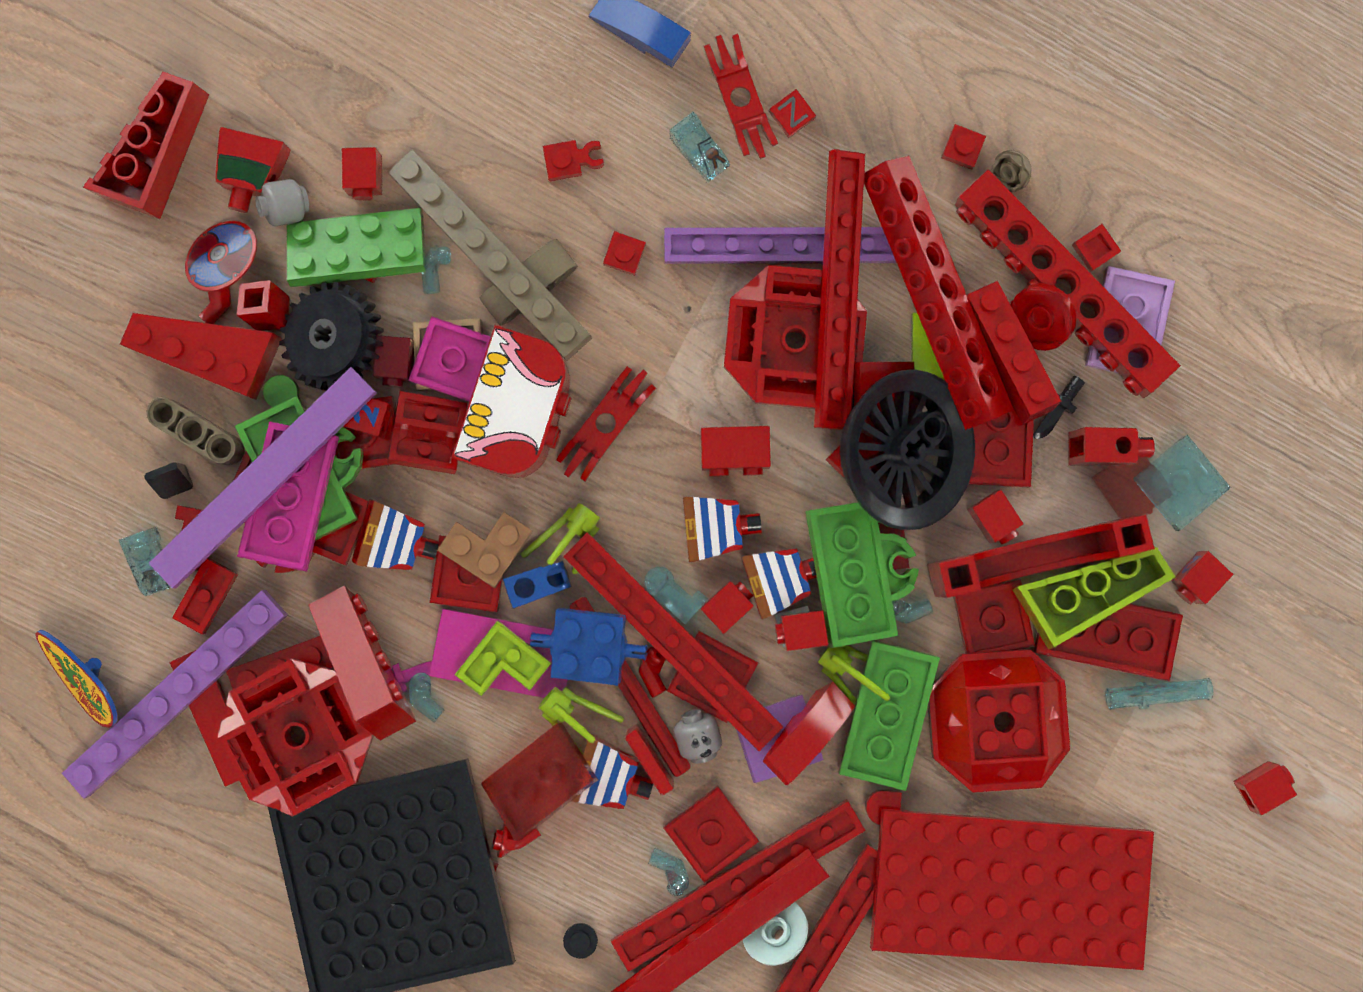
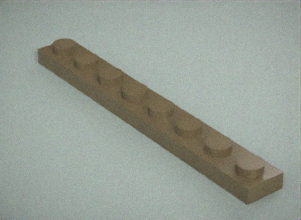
(490, 255)

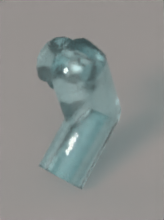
(433, 259)
(421, 697)

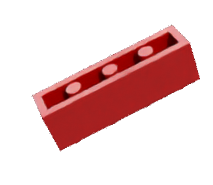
(1013, 354)

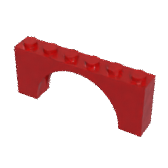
(1042, 554)

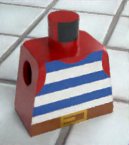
(716, 526)
(391, 539)
(778, 579)
(615, 776)

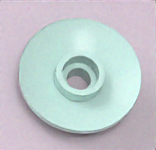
(772, 952)

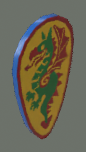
(80, 679)

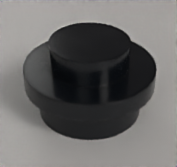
(580, 940)

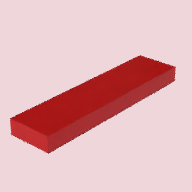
(208, 714)

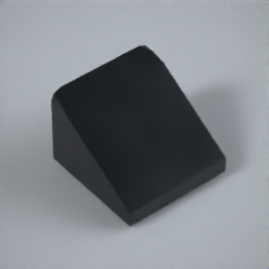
(169, 480)

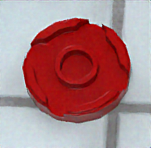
(1045, 315)

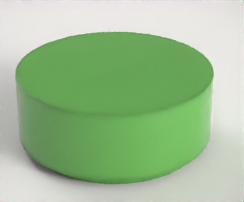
(280, 389)

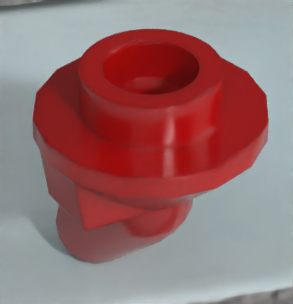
(505, 843)

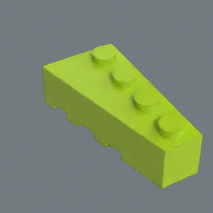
(1083, 597)

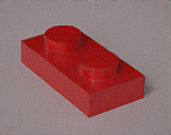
(205, 596)

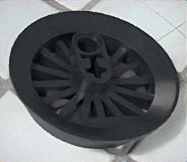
(905, 440)

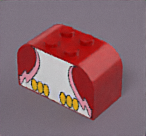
(514, 406)

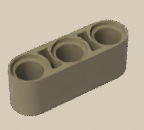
(548, 264)
(180, 426)

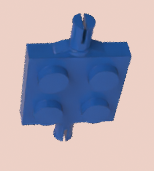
(588, 646)

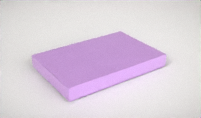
(1144, 298)

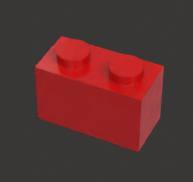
(735, 449)

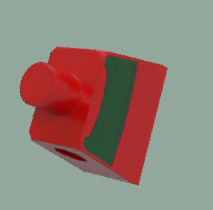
(247, 164)

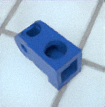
(536, 584)

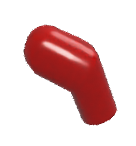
(219, 303)
(650, 670)

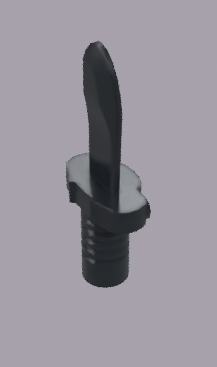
(1053, 417)

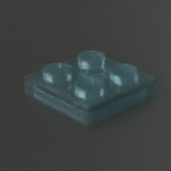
(1181, 483)

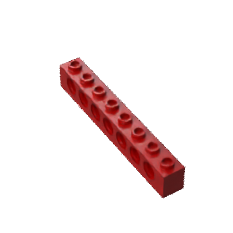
(1061, 264)
(937, 291)

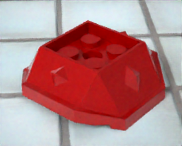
(758, 321)
(964, 714)
(260, 743)

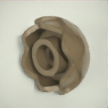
(1012, 170)

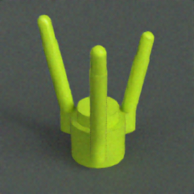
(580, 522)
(838, 661)
(558, 707)

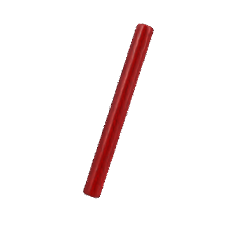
(645, 711)

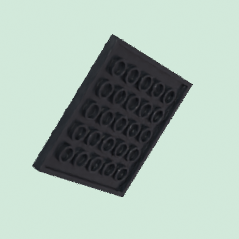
(394, 883)

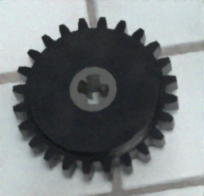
(330, 334)

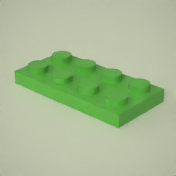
(355, 247)
(884, 732)

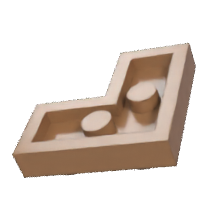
(489, 557)

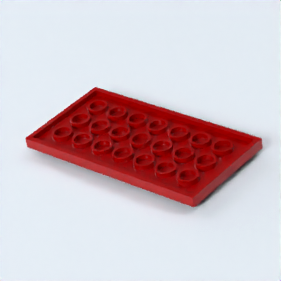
(1011, 889)

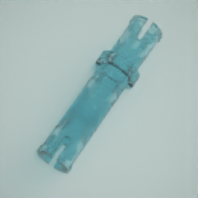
(1120, 698)

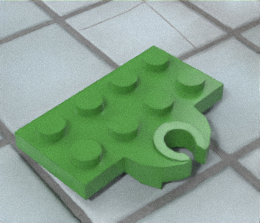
(337, 508)
(857, 573)

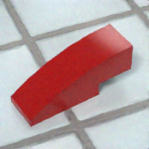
(808, 732)

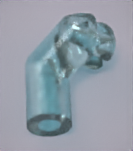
(908, 612)
(674, 869)

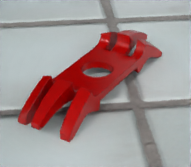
(737, 77)
(591, 438)

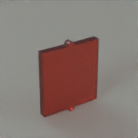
(1122, 491)

